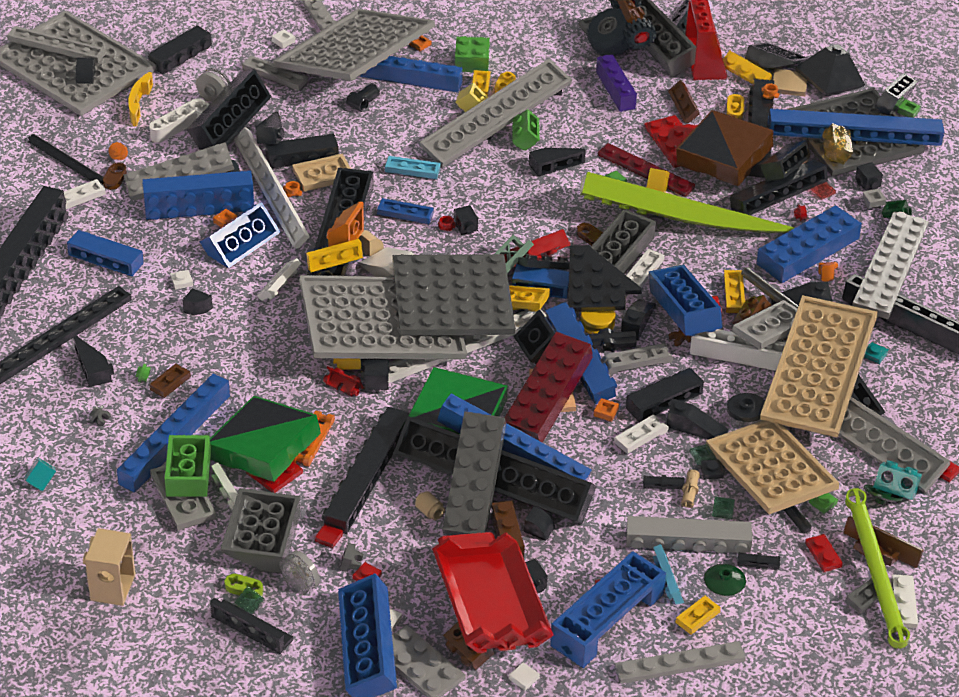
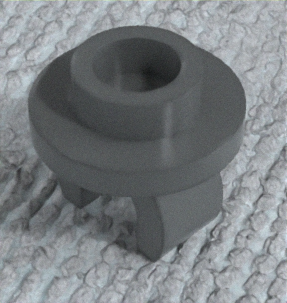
(97, 414)

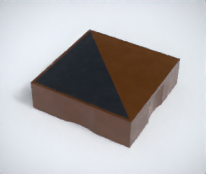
(724, 147)

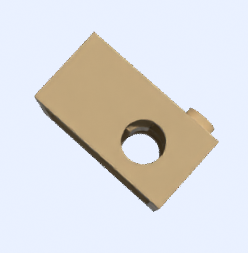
(106, 575)

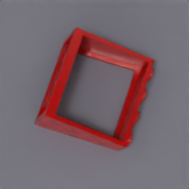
(703, 34)

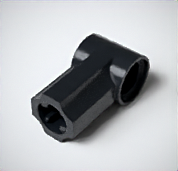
(363, 98)

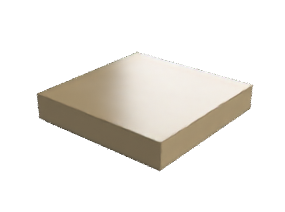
(790, 82)

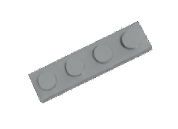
(267, 70)

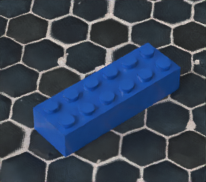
(198, 194)
(808, 244)
(685, 300)
(367, 638)

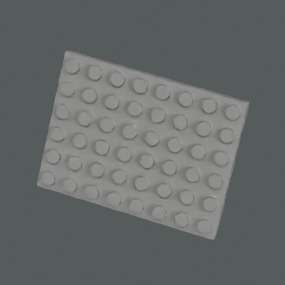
(354, 44)
(56, 72)
(361, 321)

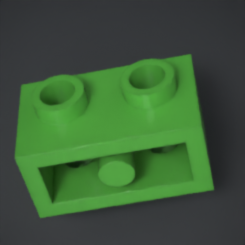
(525, 130)

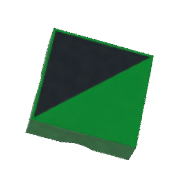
(441, 383)
(264, 438)

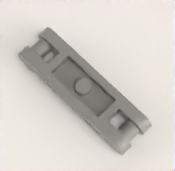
(318, 13)
(637, 358)

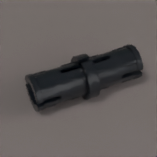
(663, 482)
(758, 560)

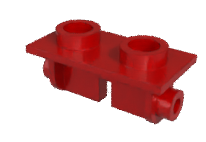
(350, 384)

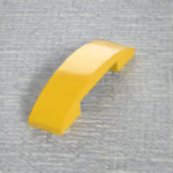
(142, 86)

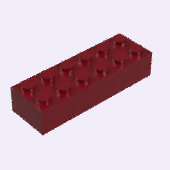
(549, 386)

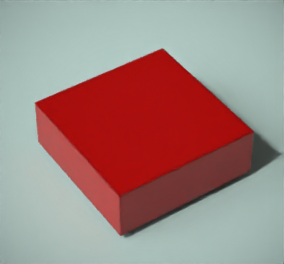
(328, 536)

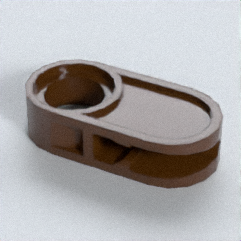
(112, 179)
(592, 236)

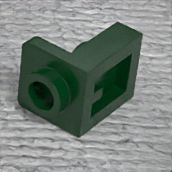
(896, 206)

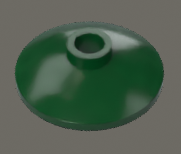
(881, 496)
(725, 585)

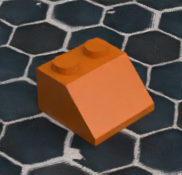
(347, 226)

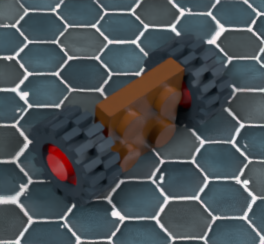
(639, 30)

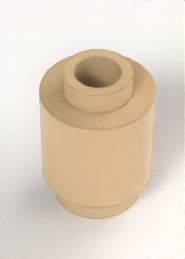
(430, 505)

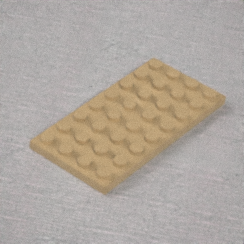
(819, 366)

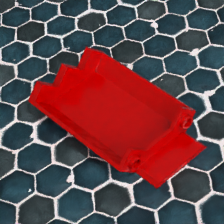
(491, 591)

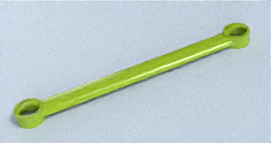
(877, 568)

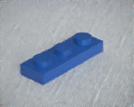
(405, 211)

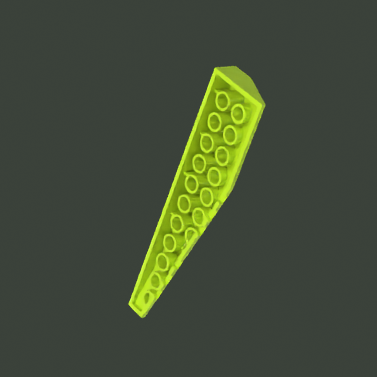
(670, 206)

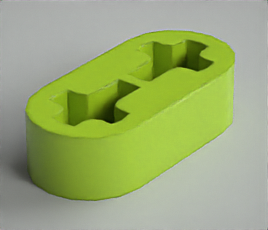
(243, 582)

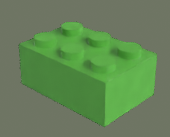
(187, 466)

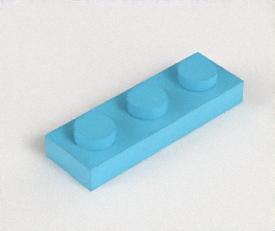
(412, 167)
(672, 589)

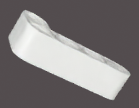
(176, 120)

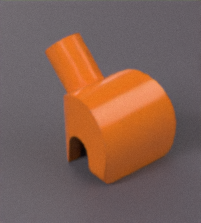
(827, 270)

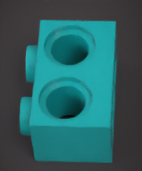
(896, 485)

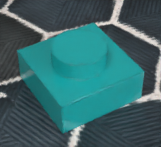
(875, 353)

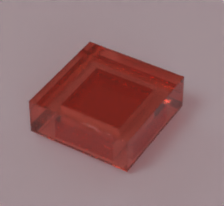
(823, 190)

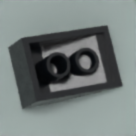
(811, 289)

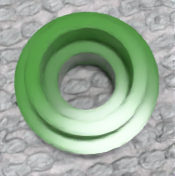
(143, 373)

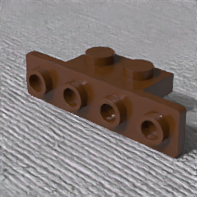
(891, 546)

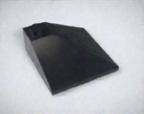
(768, 56)
(831, 71)

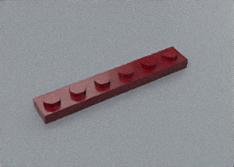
(642, 167)

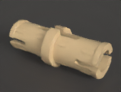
(690, 488)

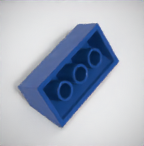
(240, 236)

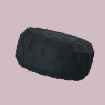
(607, 32)

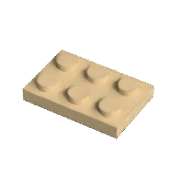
(319, 172)

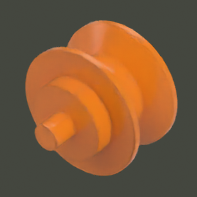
(118, 151)

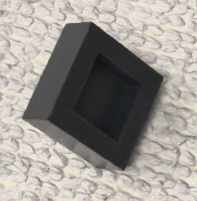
(712, 469)

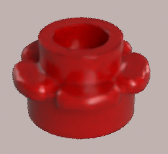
(800, 212)
(446, 223)

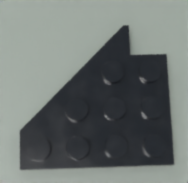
(596, 282)

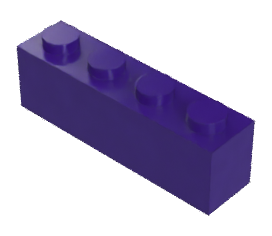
(616, 83)

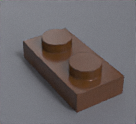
(170, 380)

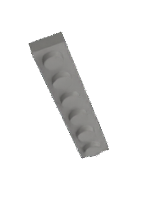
(55, 44)
(680, 662)

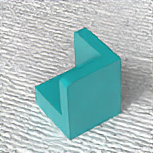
(40, 474)

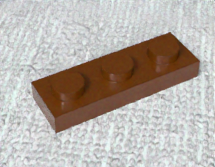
(683, 102)

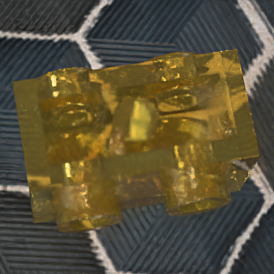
(837, 143)

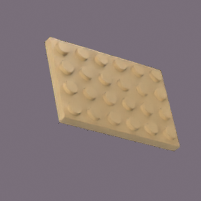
(772, 465)

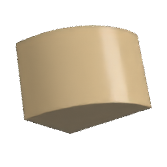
(370, 243)

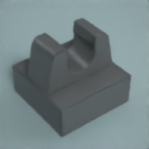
(349, 558)

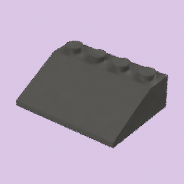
(261, 528)

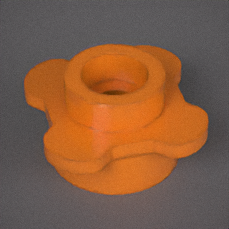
(770, 91)
(292, 188)

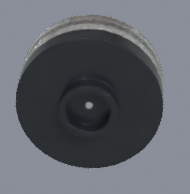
(744, 409)

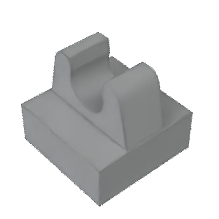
(874, 198)

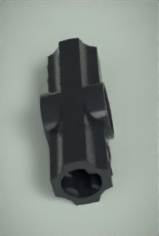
(610, 341)

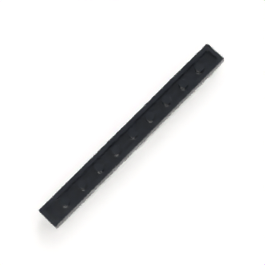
(62, 332)

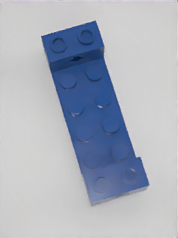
(605, 606)

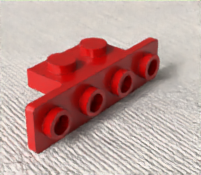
(546, 245)

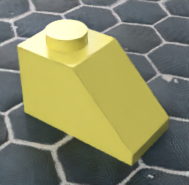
(470, 97)

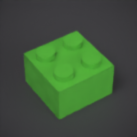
(472, 53)

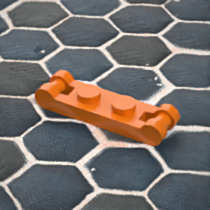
(312, 449)

